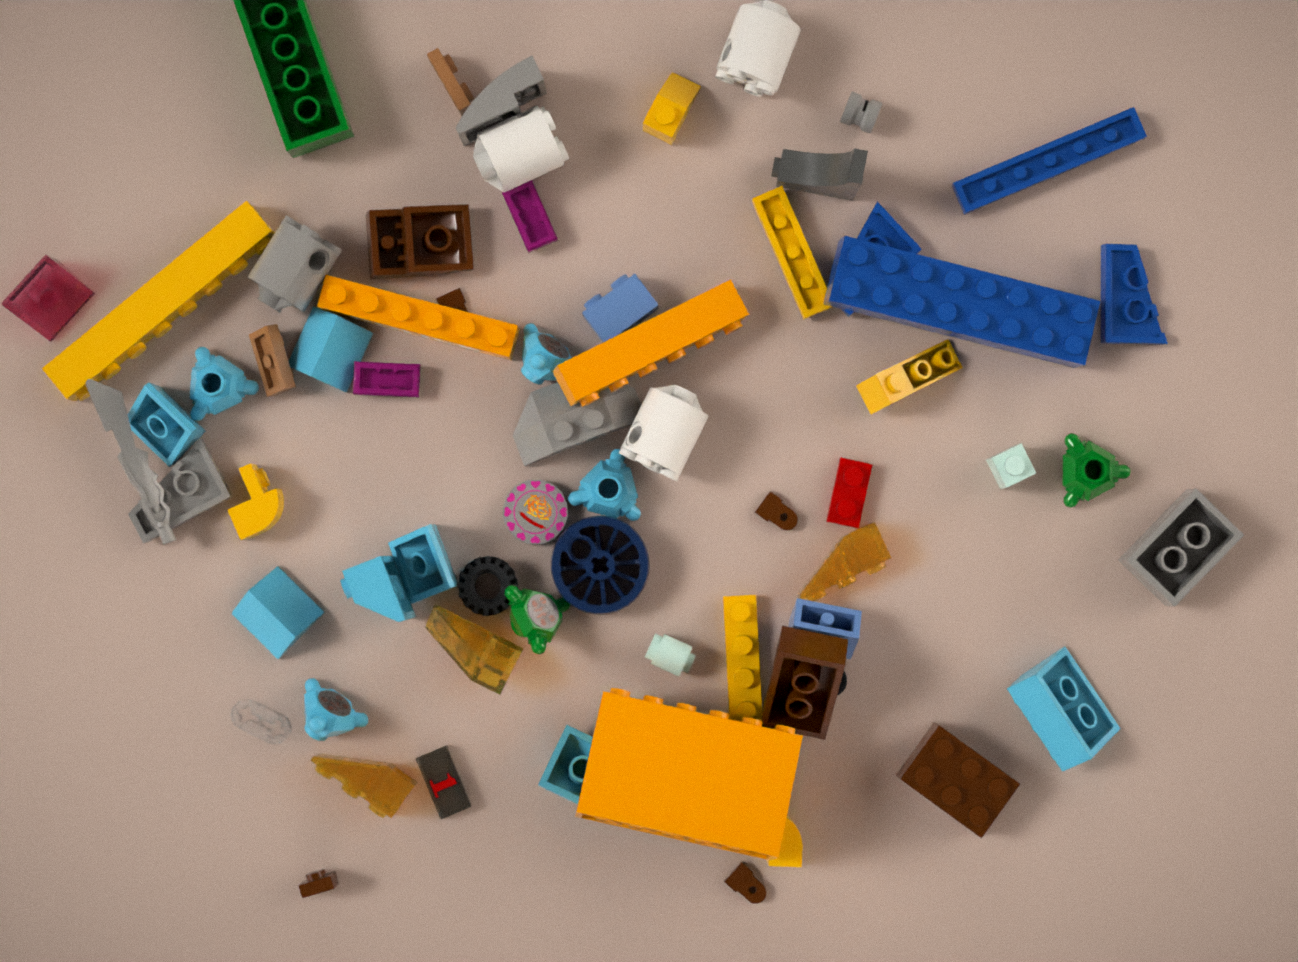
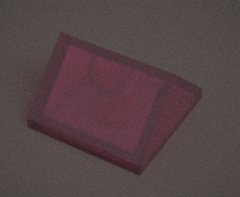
(48, 297)

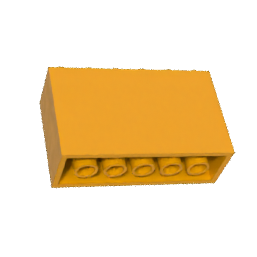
(689, 774)

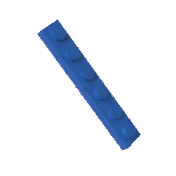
(1049, 160)

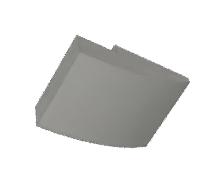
(502, 99)

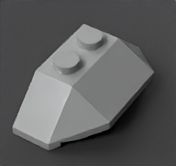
(554, 426)

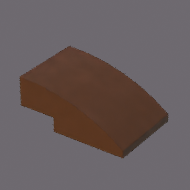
(419, 241)

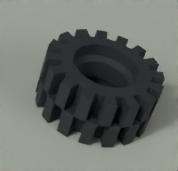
(468, 579)

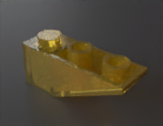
(851, 555)
(478, 652)
(375, 781)

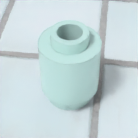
(670, 654)

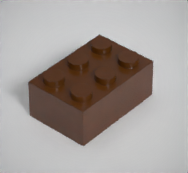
(804, 681)
(957, 779)

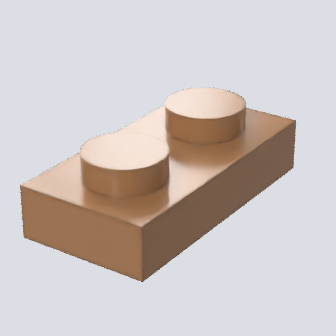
(445, 69)
(272, 360)

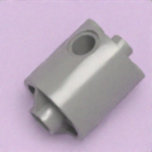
(293, 266)

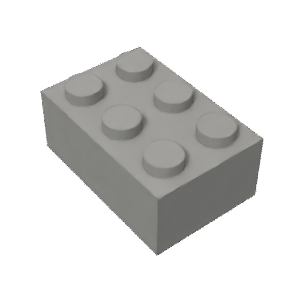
(1181, 547)

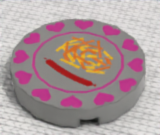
(535, 512)

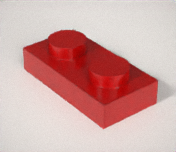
(849, 493)

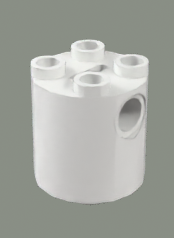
(758, 48)
(519, 149)
(665, 430)

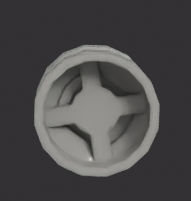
(861, 112)

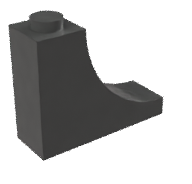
(821, 173)

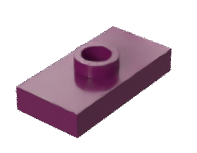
(530, 216)
(386, 379)

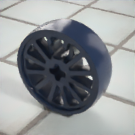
(565, 543)

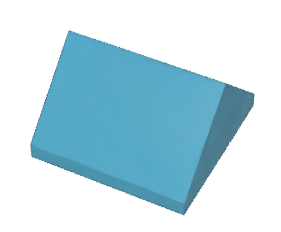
(329, 348)
(163, 424)
(423, 563)
(277, 612)
(567, 765)

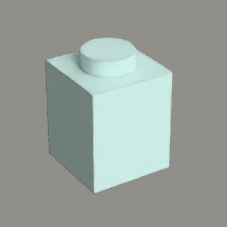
(1011, 466)

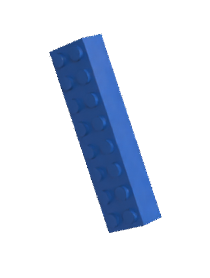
(961, 302)

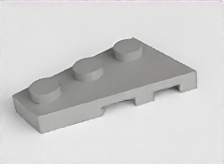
(188, 491)

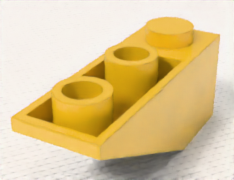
(909, 376)

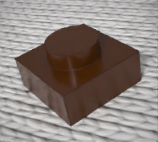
(318, 882)

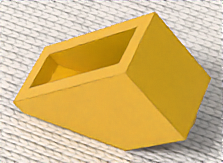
(670, 108)

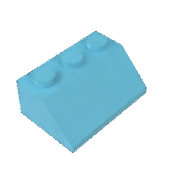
(378, 588)
(1064, 709)

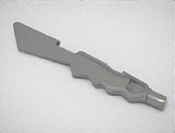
(114, 417)

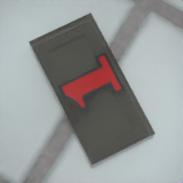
(443, 782)

